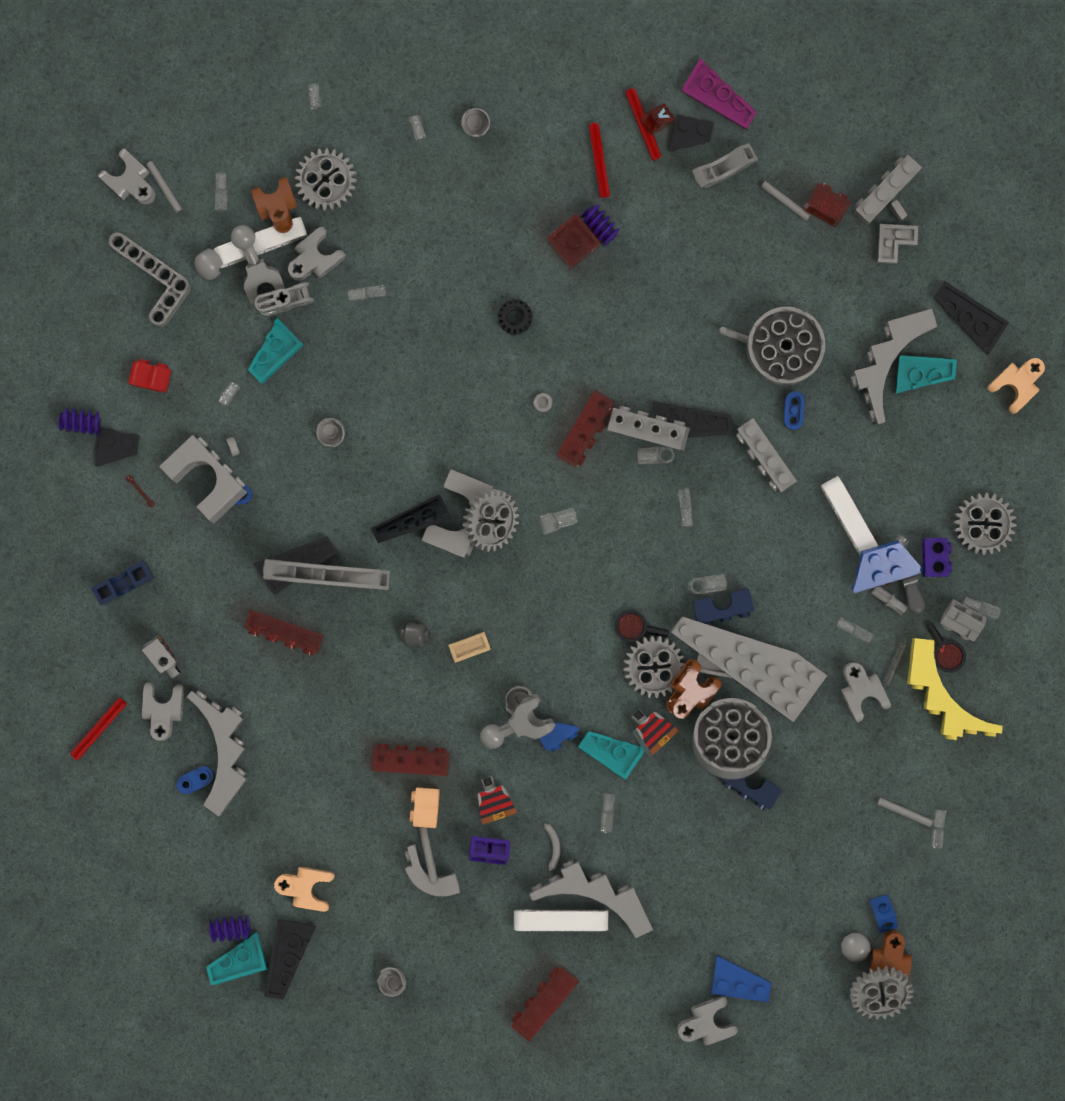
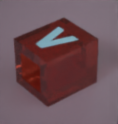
(657, 119)

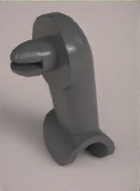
(915, 600)

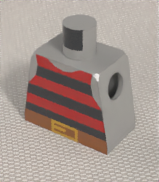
(158, 648)
(652, 731)
(494, 802)

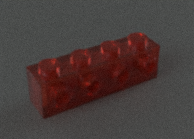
(585, 429)
(280, 630)
(410, 761)
(544, 1003)

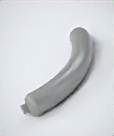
(733, 334)
(556, 846)

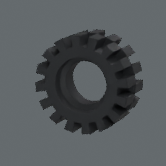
(507, 308)

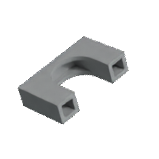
(227, 488)
(456, 541)

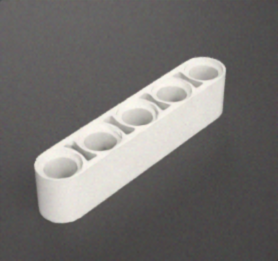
(265, 241)
(848, 515)
(561, 920)

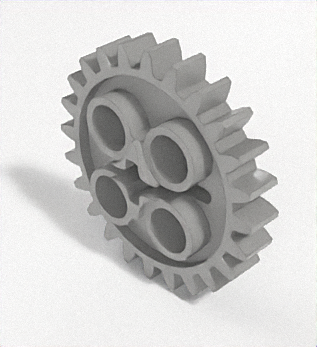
(314, 167)
(492, 506)
(985, 506)
(653, 648)
(867, 997)

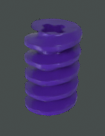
(600, 224)
(80, 421)
(229, 929)

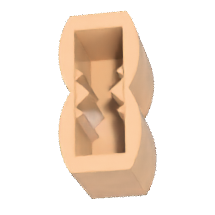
(425, 807)

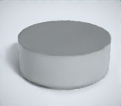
(542, 402)
(232, 446)

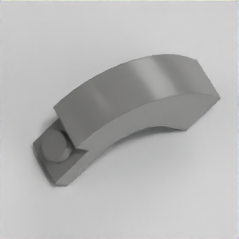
(725, 167)
(446, 885)

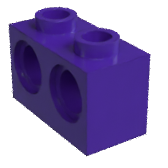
(929, 557)
(489, 850)

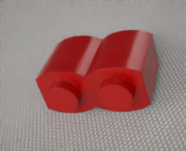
(149, 376)

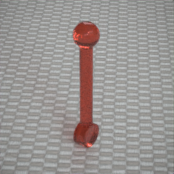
(130, 479)

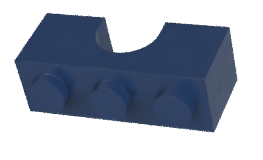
(123, 583)
(740, 605)
(764, 795)

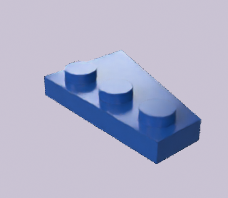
(738, 983)

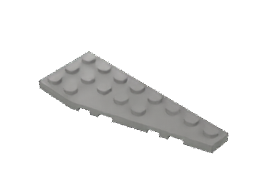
(768, 671)

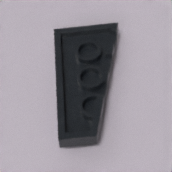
(974, 318)
(700, 422)
(416, 518)
(310, 553)
(288, 949)

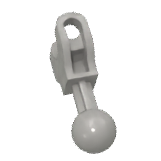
(257, 270)
(521, 723)

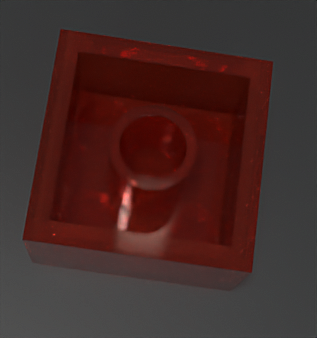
(827, 204)
(573, 241)

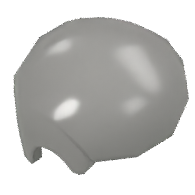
(475, 122)
(208, 264)
(330, 432)
(515, 697)
(856, 947)
(391, 981)

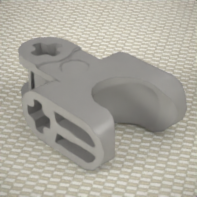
(131, 180)
(311, 259)
(271, 302)
(860, 688)
(160, 713)
(703, 1024)

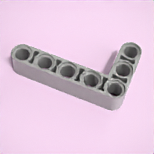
(156, 272)

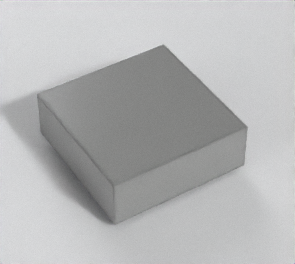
(898, 211)

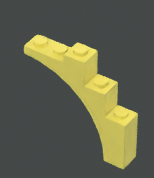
(954, 719)

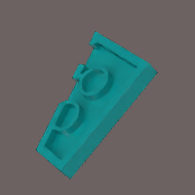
(275, 352)
(923, 371)
(613, 754)
(239, 962)

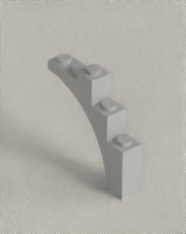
(882, 355)
(326, 575)
(229, 750)
(574, 881)

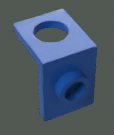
(884, 913)

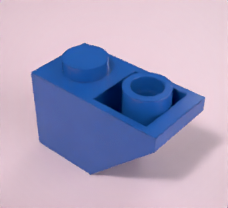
(561, 731)

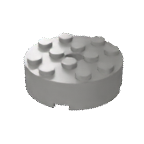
(771, 360)
(728, 757)

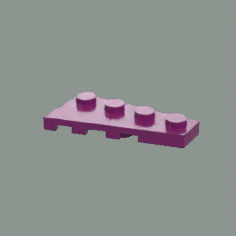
(711, 91)

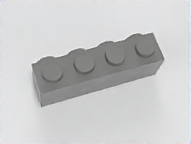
(890, 186)
(648, 428)
(765, 455)

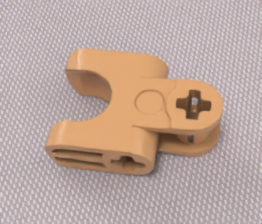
(1021, 381)
(302, 885)

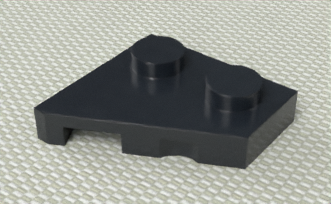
(690, 132)
(116, 446)

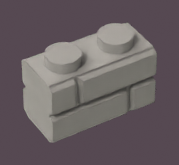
(963, 620)

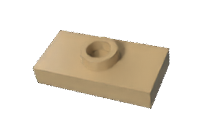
(469, 647)

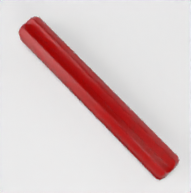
(638, 114)
(599, 160)
(98, 729)

